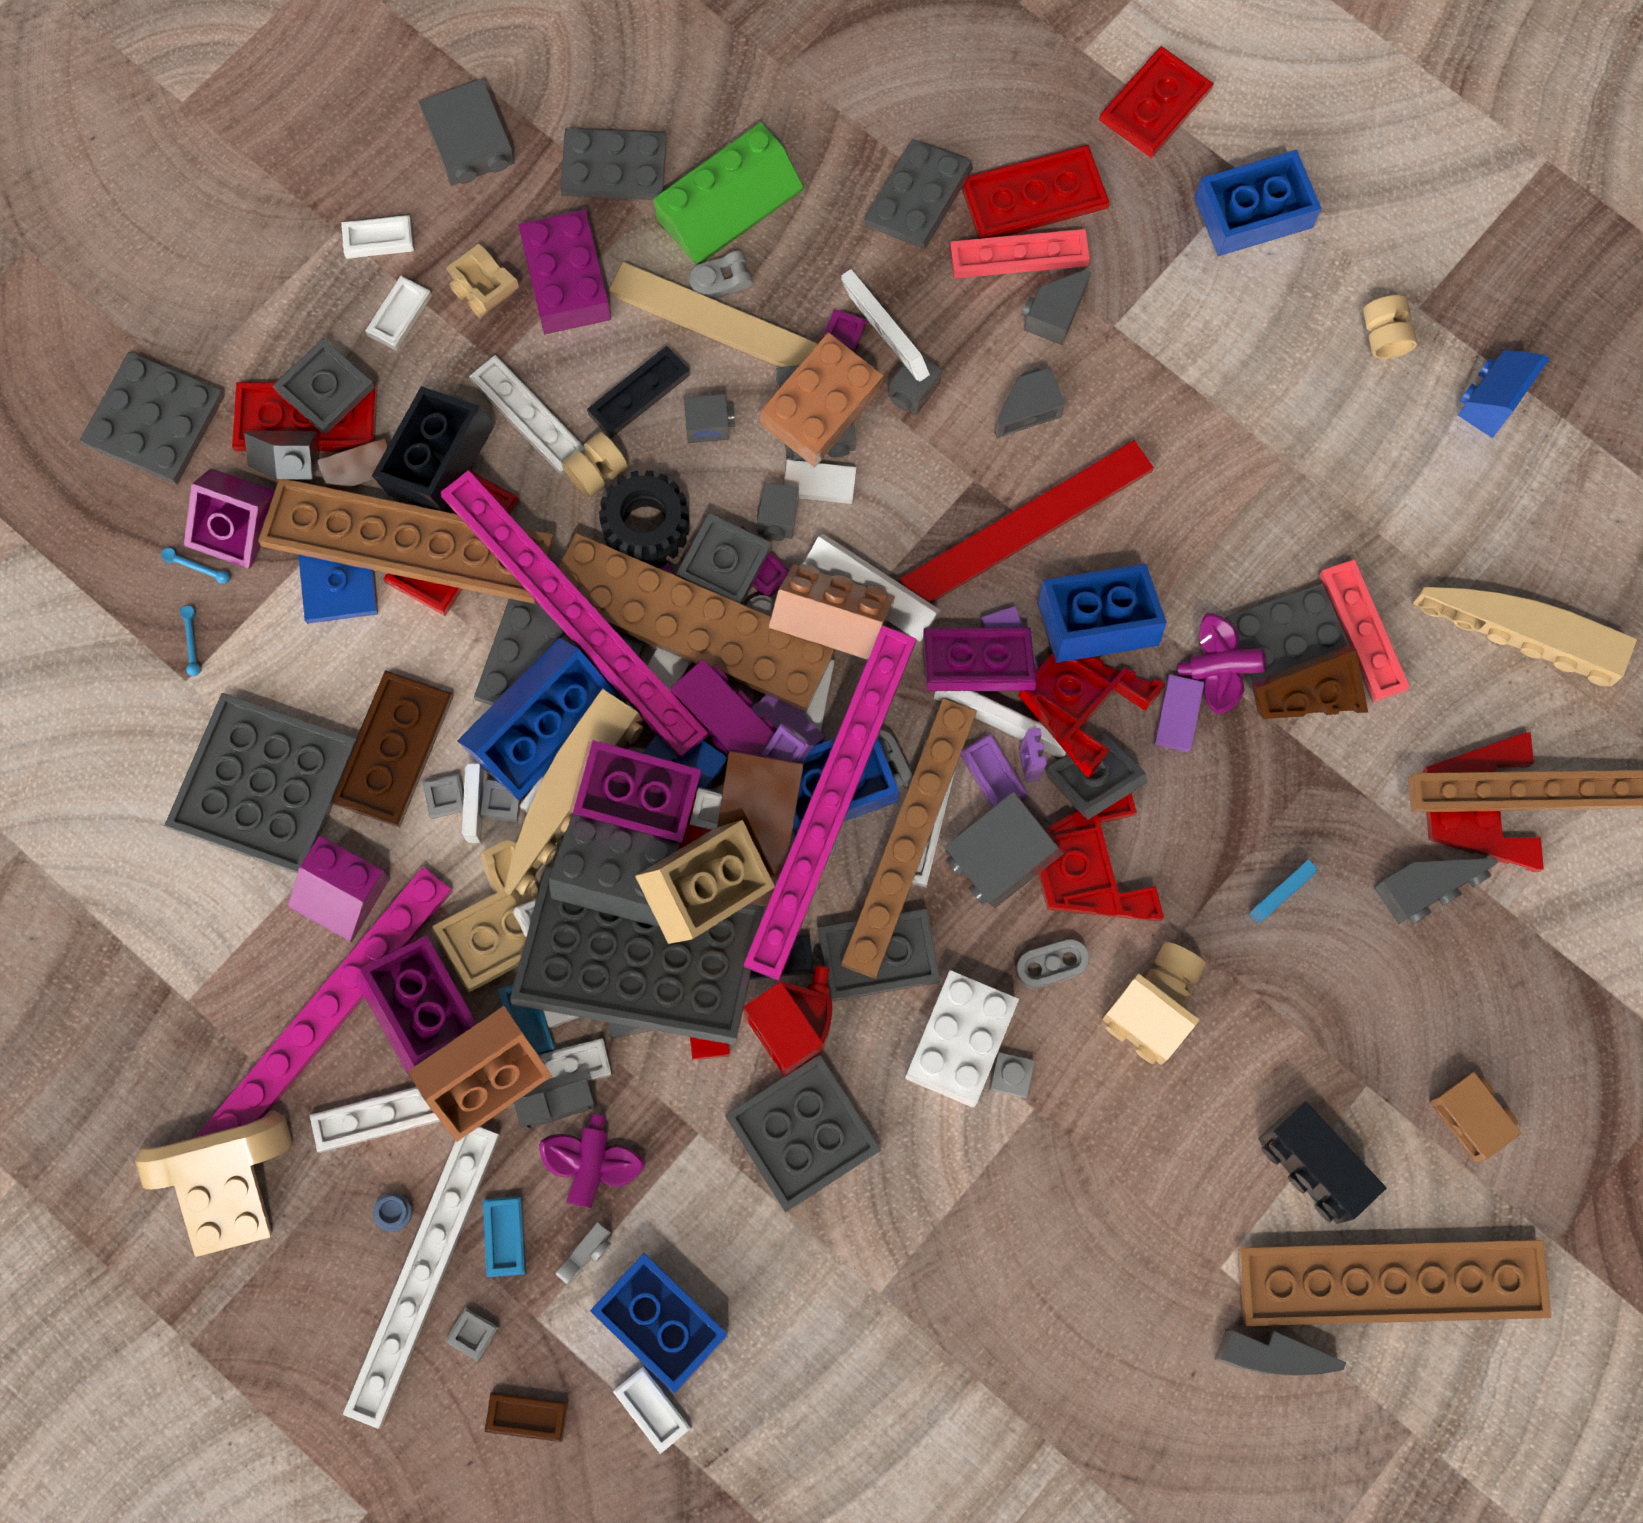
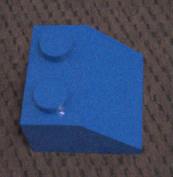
(1501, 389)

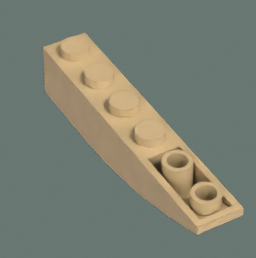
(1536, 629)
(548, 816)

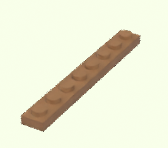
(1526, 791)
(908, 839)

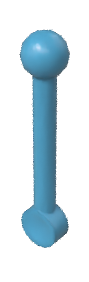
(170, 556)
(188, 615)

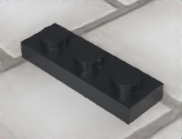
(638, 392)

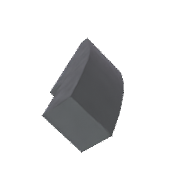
(1275, 1355)

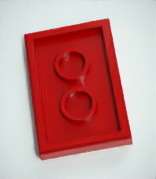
(1156, 101)

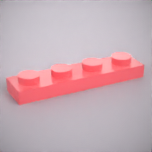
(1019, 253)
(1364, 630)

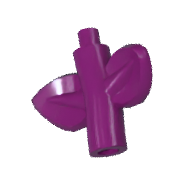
(1222, 663)
(589, 1161)

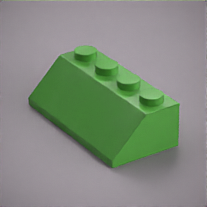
(728, 194)

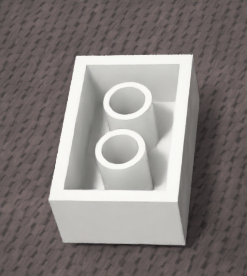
(962, 1039)

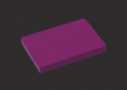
(979, 659)

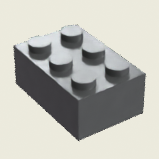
(600, 867)

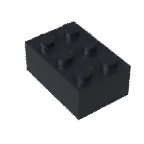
(432, 448)
(1321, 1164)

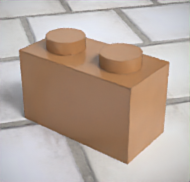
(1476, 1116)

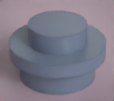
(392, 1212)

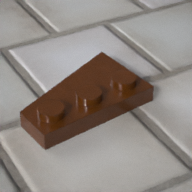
(1315, 686)

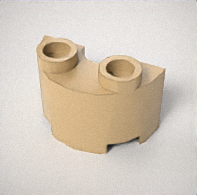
(481, 280)

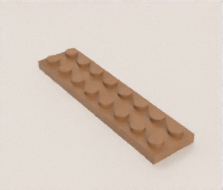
(388, 538)
(695, 623)
(1393, 1283)

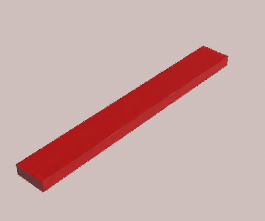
(1028, 523)

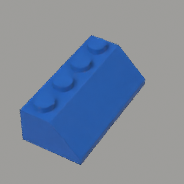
(534, 718)

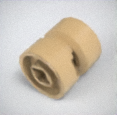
(1389, 327)
(595, 464)
(1176, 971)

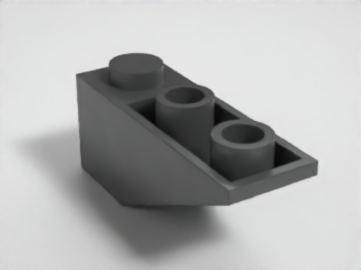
(1424, 883)

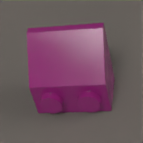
(227, 517)
(336, 888)

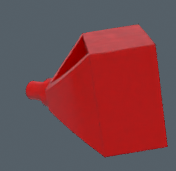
(792, 1021)

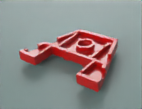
(1071, 694)
(1482, 830)
(1084, 876)

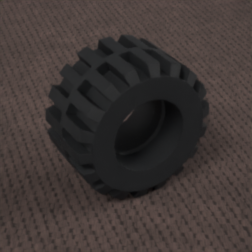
(645, 492)

